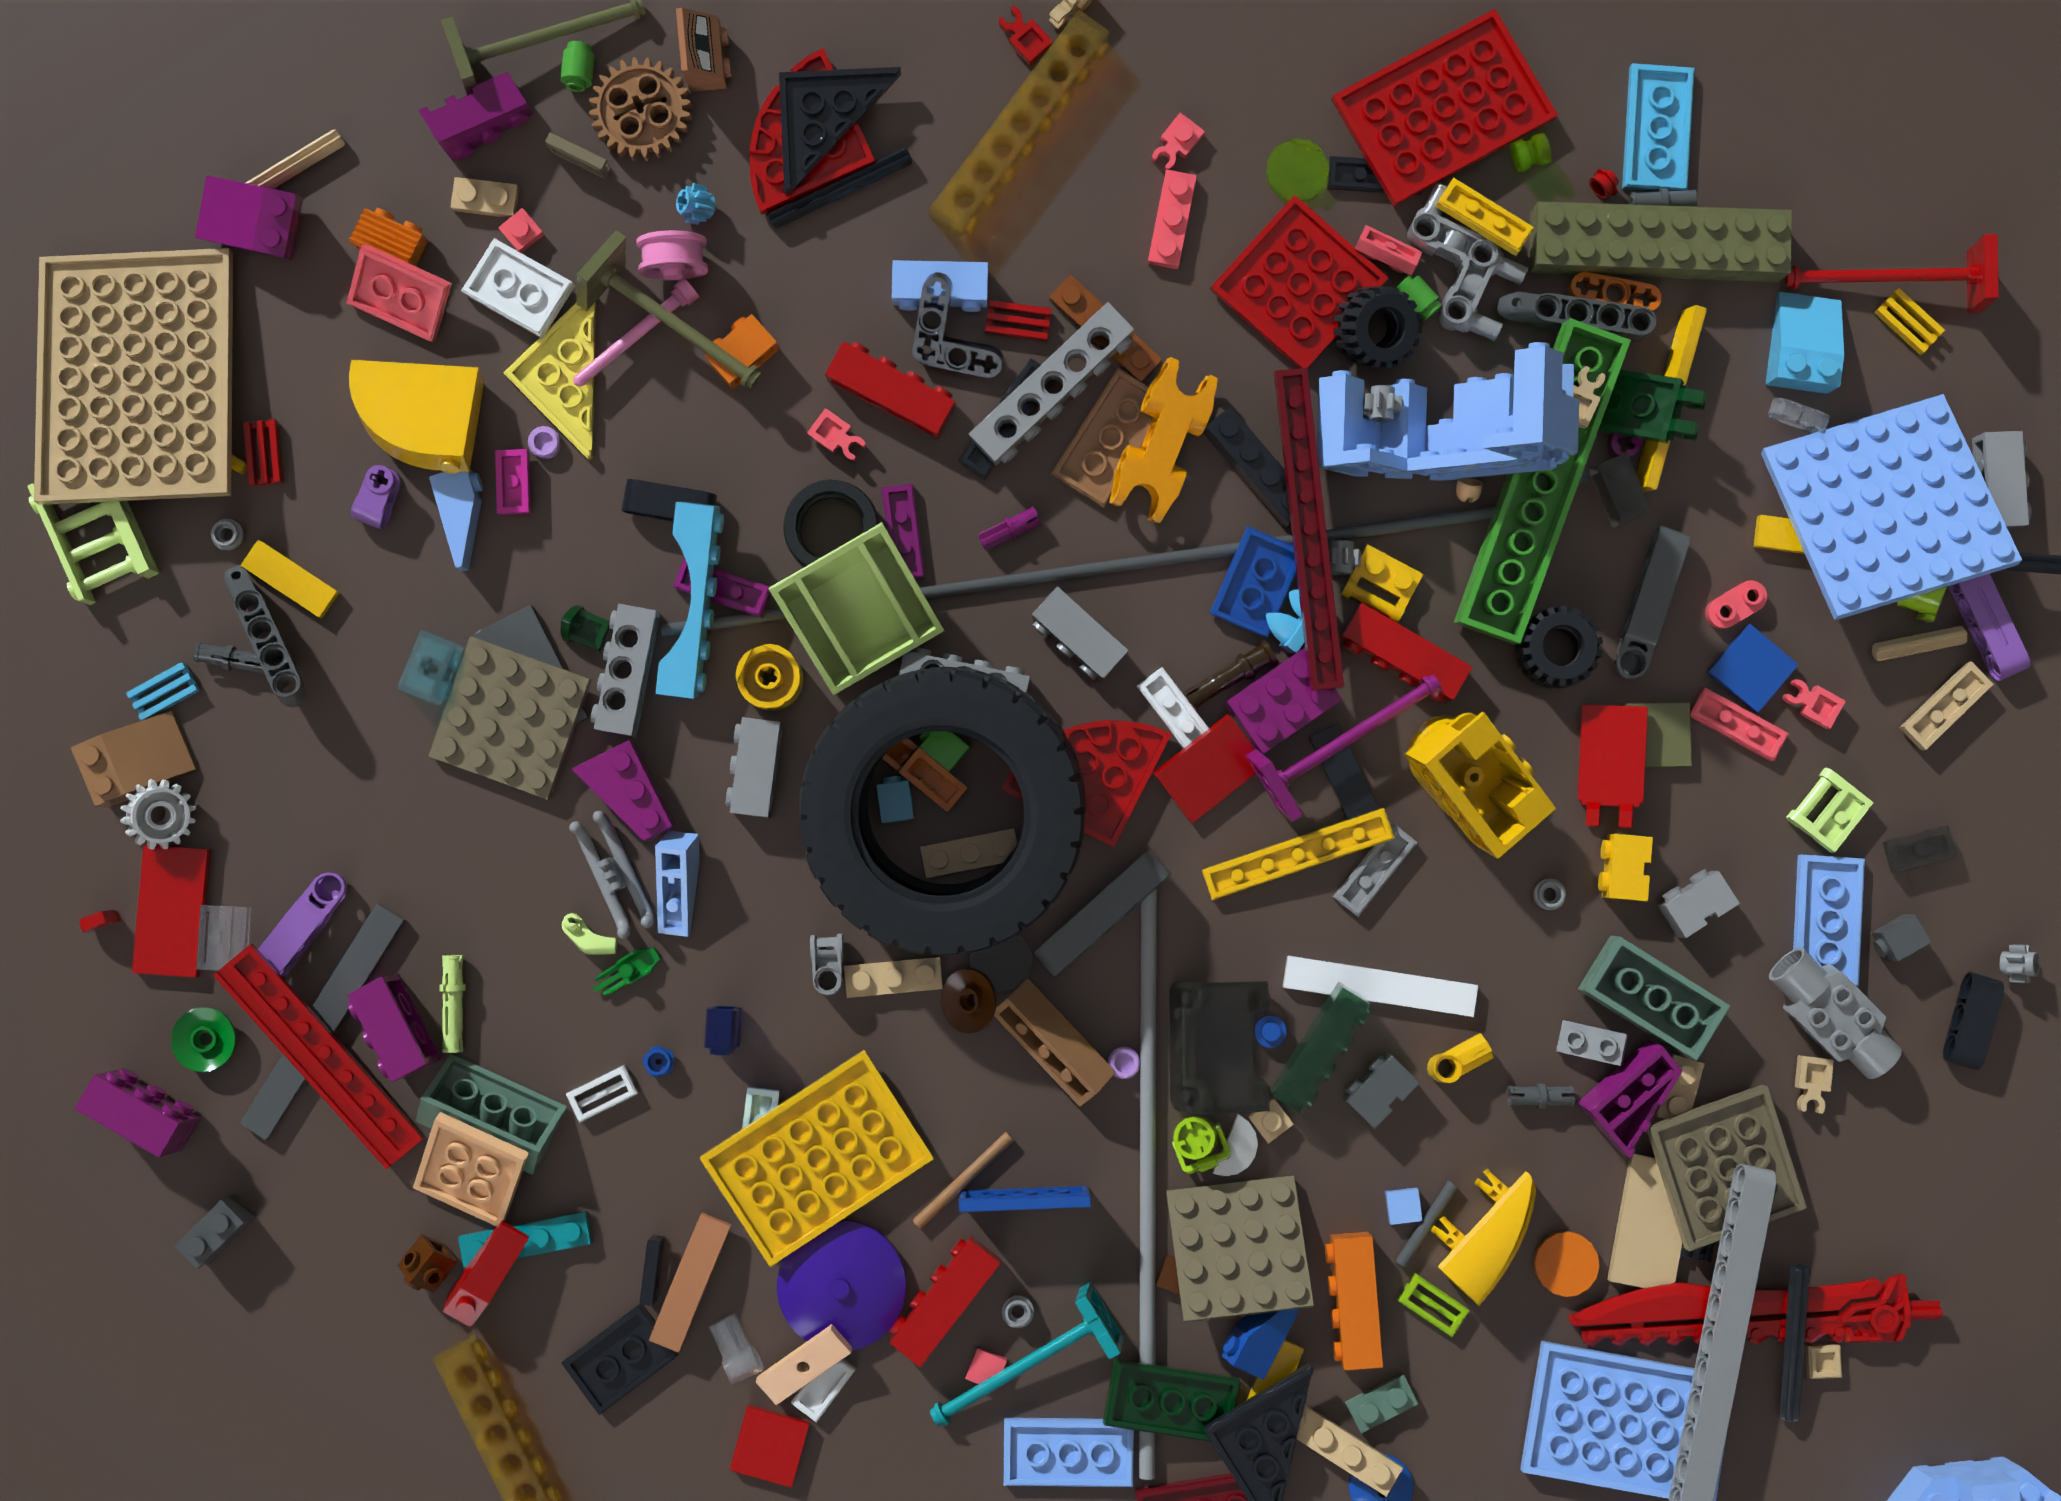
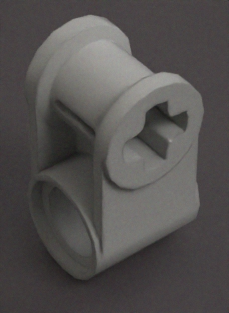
(827, 960)

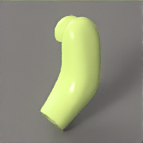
(585, 939)

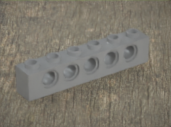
(1104, 323)

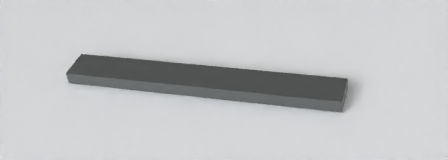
(332, 1008)

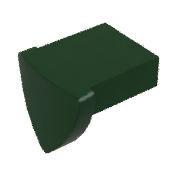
(584, 628)

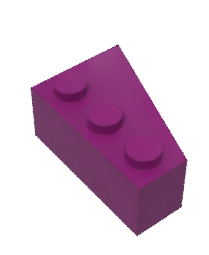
(477, 117)
(1631, 1094)

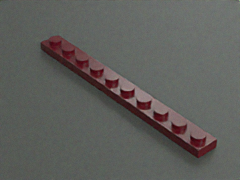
(1308, 529)

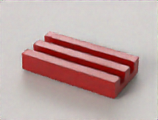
(1018, 308)
(250, 451)

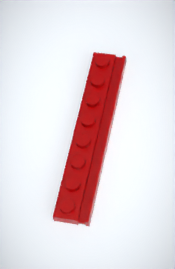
(318, 1055)

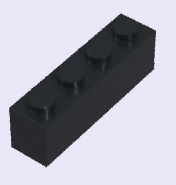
(1251, 462)

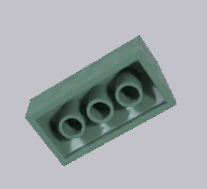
(493, 1107)

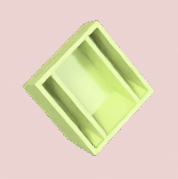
(856, 609)

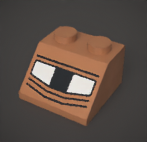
(702, 50)

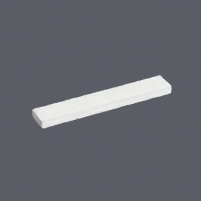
(1382, 985)

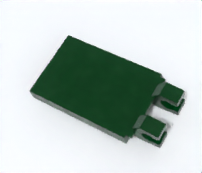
(1650, 408)

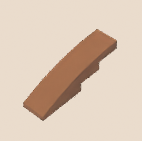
(690, 1282)

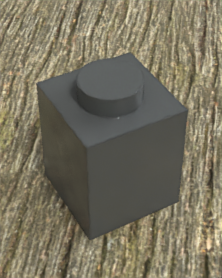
(1900, 938)

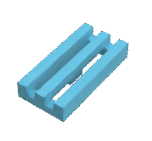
(139, 704)

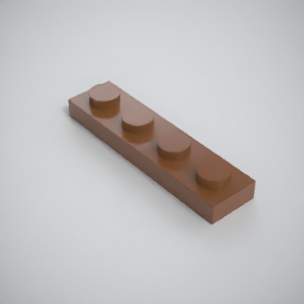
(1081, 305)

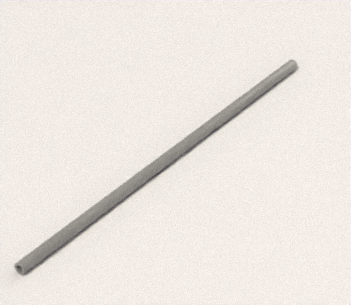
(1147, 1328)

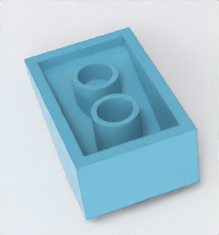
(1806, 344)

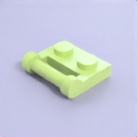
(1838, 816)

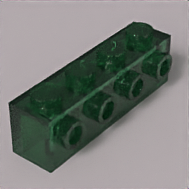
(1319, 1047)

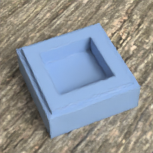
(1403, 1206)

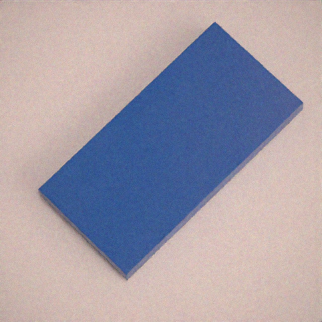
(1024, 1198)

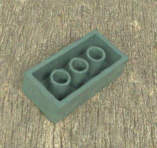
(1653, 997)

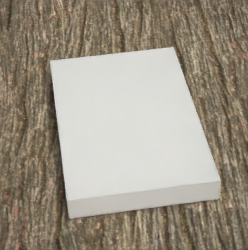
(518, 288)

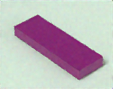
(903, 525)
(731, 591)

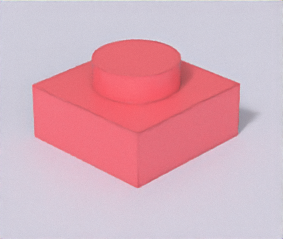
(521, 231)

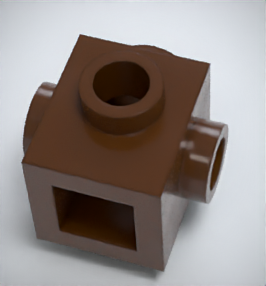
(426, 1264)

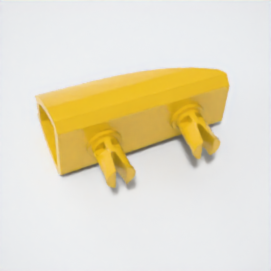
(1489, 1248)

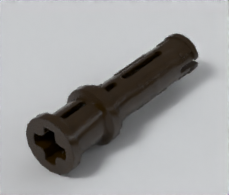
(1244, 667)

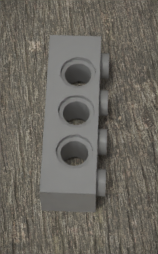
(921, 659)
(627, 719)

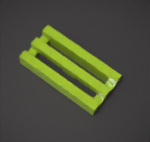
(1411, 1289)

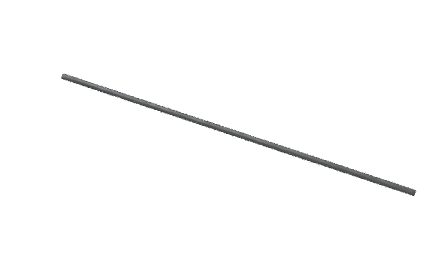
(1124, 564)

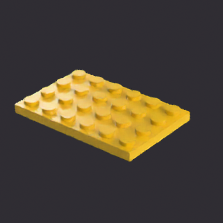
(816, 1158)

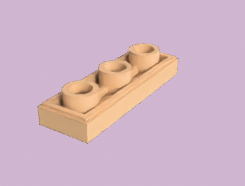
(791, 1374)

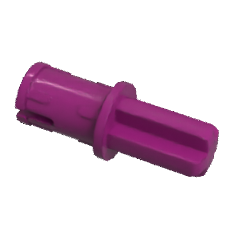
(1009, 528)

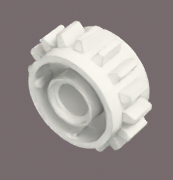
(140, 809)

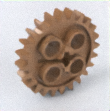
(630, 83)

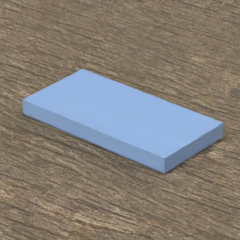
(1830, 911)
(1067, 1453)

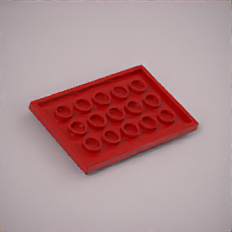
(1444, 107)

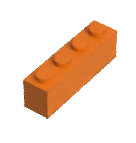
(1355, 1301)

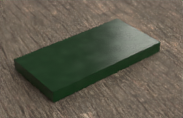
(1167, 1399)

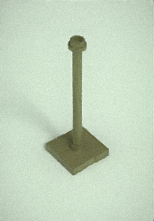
(466, 57)
(604, 270)

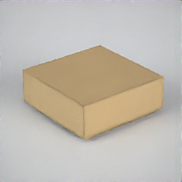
(1823, 1361)

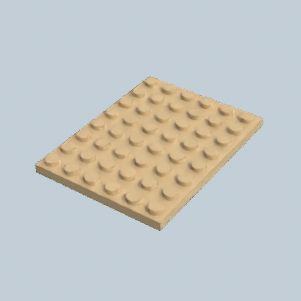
(134, 376)

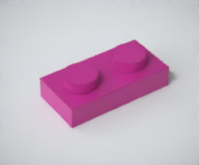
(513, 482)

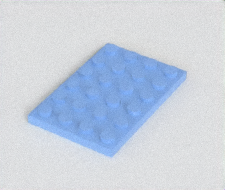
(1606, 1419)

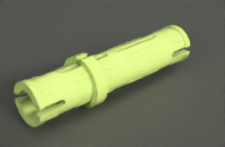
(452, 1012)

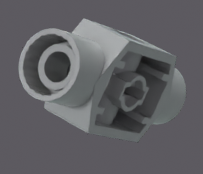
(1835, 1013)

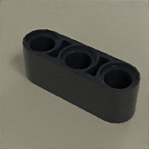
(659, 500)
(1973, 1020)

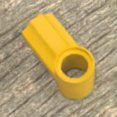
(1462, 1058)

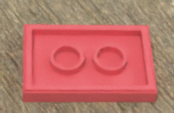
(398, 293)

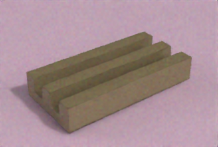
(578, 156)

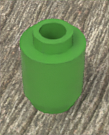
(577, 66)
(1422, 295)

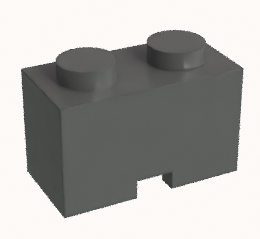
(1379, 1088)
(215, 1231)

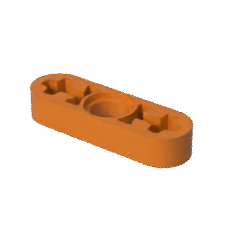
(1593, 280)

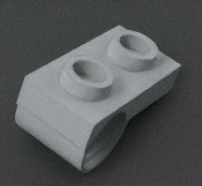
(1592, 1043)

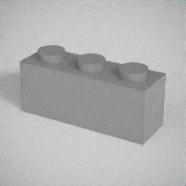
(2003, 468)
(1078, 635)
(754, 767)

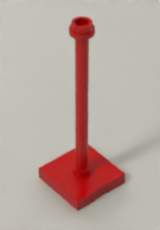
(1980, 274)

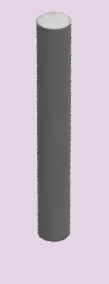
(1426, 1224)

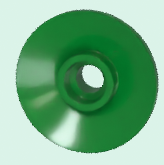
(188, 1039)

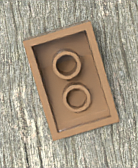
(132, 756)

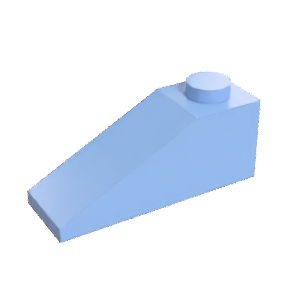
(459, 510)
(676, 881)

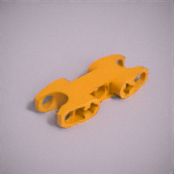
(1154, 462)

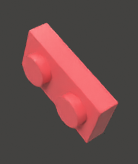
(1388, 250)

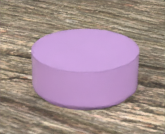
(544, 442)
(1124, 1062)

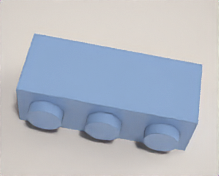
(968, 282)

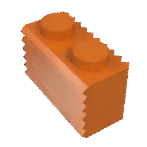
(389, 236)

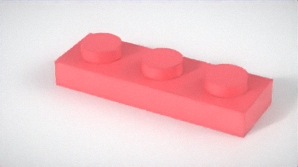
(1172, 219)

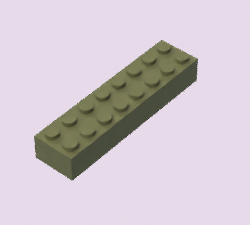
(1660, 241)

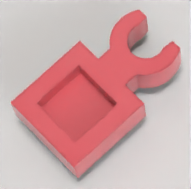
(1179, 139)
(833, 433)
(1818, 705)

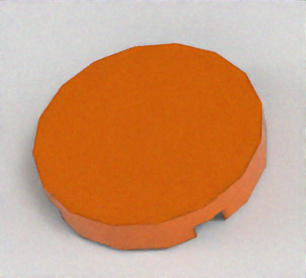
(1566, 1263)

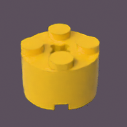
(764, 660)

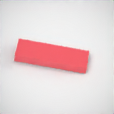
(1738, 724)

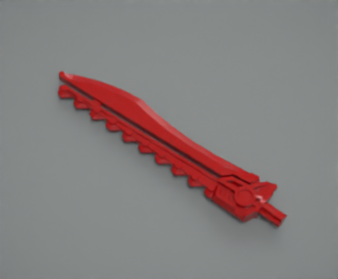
(1861, 1313)

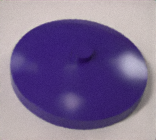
(846, 1280)

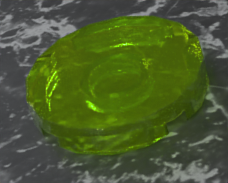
(1297, 169)

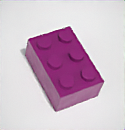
(1279, 703)
(393, 1027)
(138, 1112)

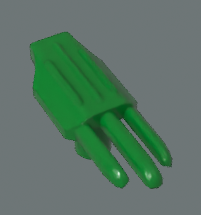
(630, 968)

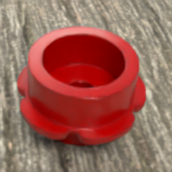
(1604, 183)

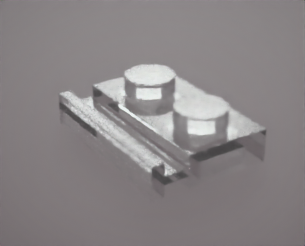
(221, 935)

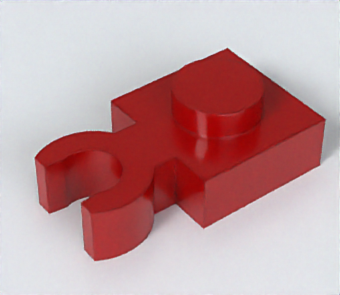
(1027, 38)

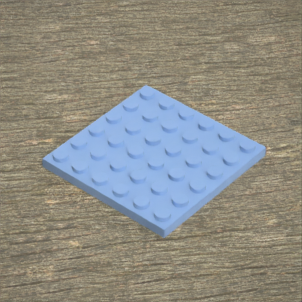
(1890, 507)

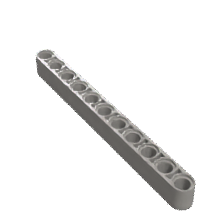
(1723, 1334)

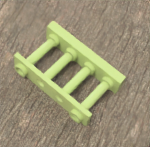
(126, 533)

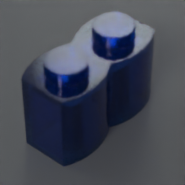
(723, 1029)

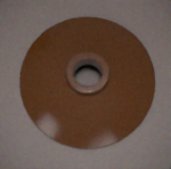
(958, 1000)

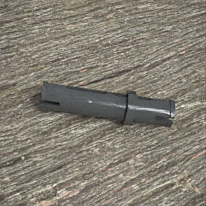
(230, 657)

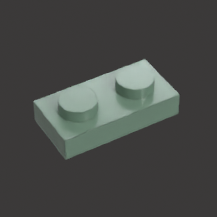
(1381, 1402)

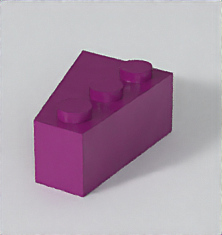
(628, 789)

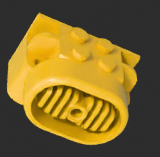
(1478, 780)

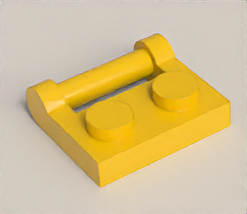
(1386, 575)

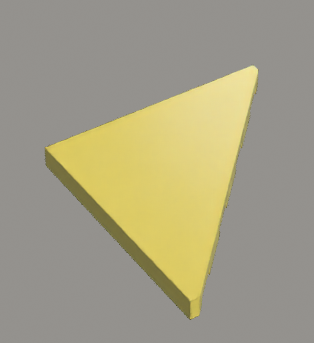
(548, 371)

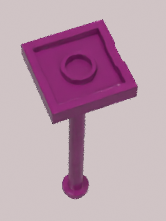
(1277, 781)

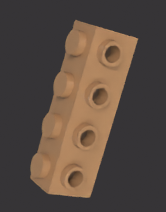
(1054, 1041)

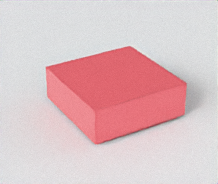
(984, 1365)

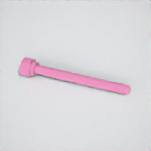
(681, 295)

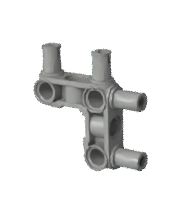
(1458, 246)

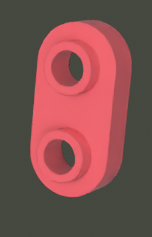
(1737, 604)

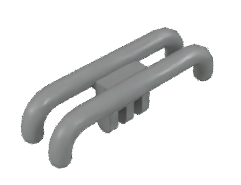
(613, 874)

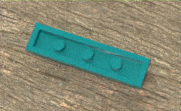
(544, 1236)

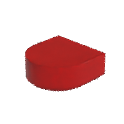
(98, 920)

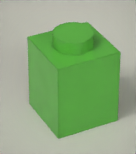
(944, 748)

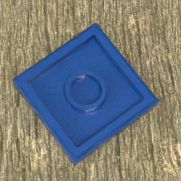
(1752, 668)

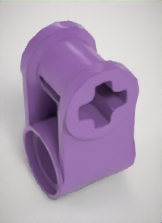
(376, 500)

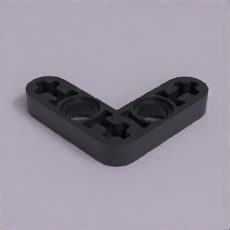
(943, 345)

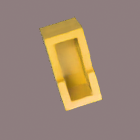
(1624, 867)

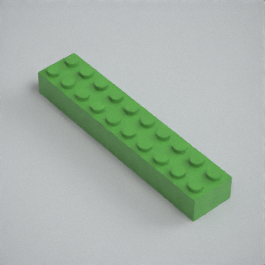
(1536, 505)

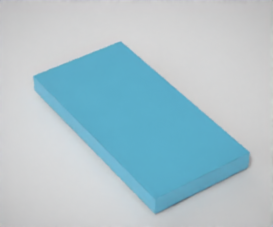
(1658, 128)

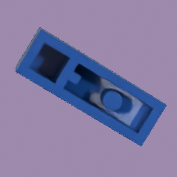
(1257, 1341)

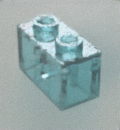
(422, 682)

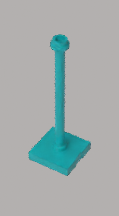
(1096, 1322)

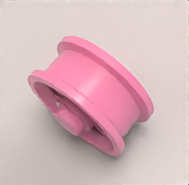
(672, 255)

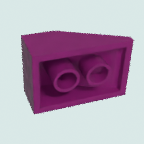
(249, 217)

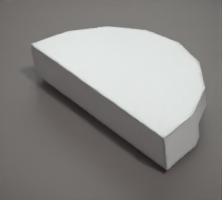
(1243, 1147)

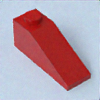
(484, 1274)

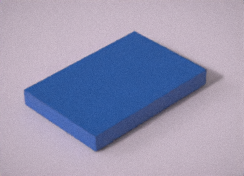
(1255, 582)

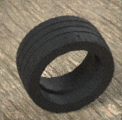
(810, 496)

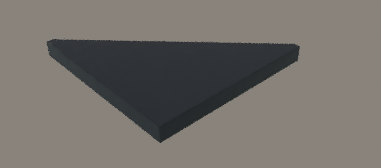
(821, 110)
(1261, 1436)

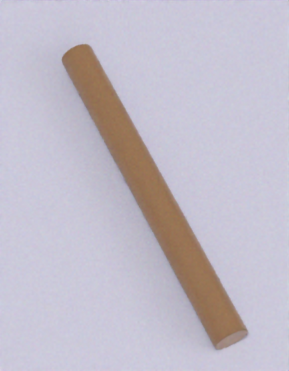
(963, 1180)

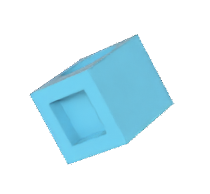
(895, 800)

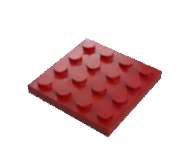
(1295, 281)

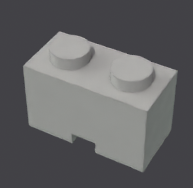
(1703, 897)

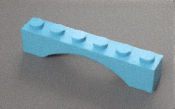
(696, 533)

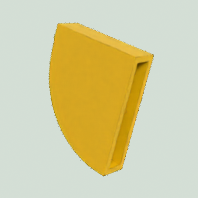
(419, 411)

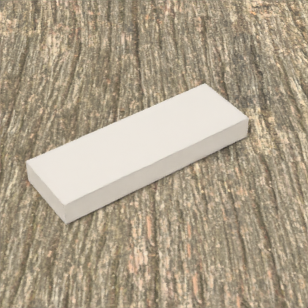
(1172, 707)

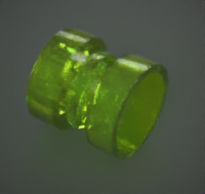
(1530, 152)

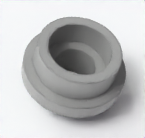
(220, 528)
(1559, 894)
(1017, 1321)

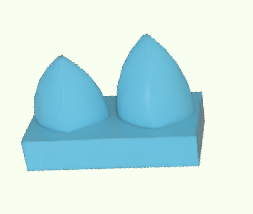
(1287, 628)

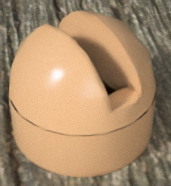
(1468, 488)

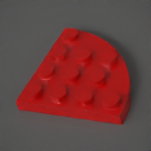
(767, 153)
(1115, 768)

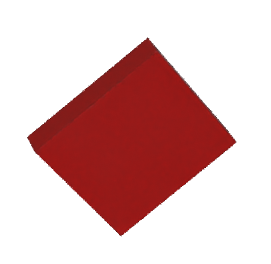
(769, 1445)

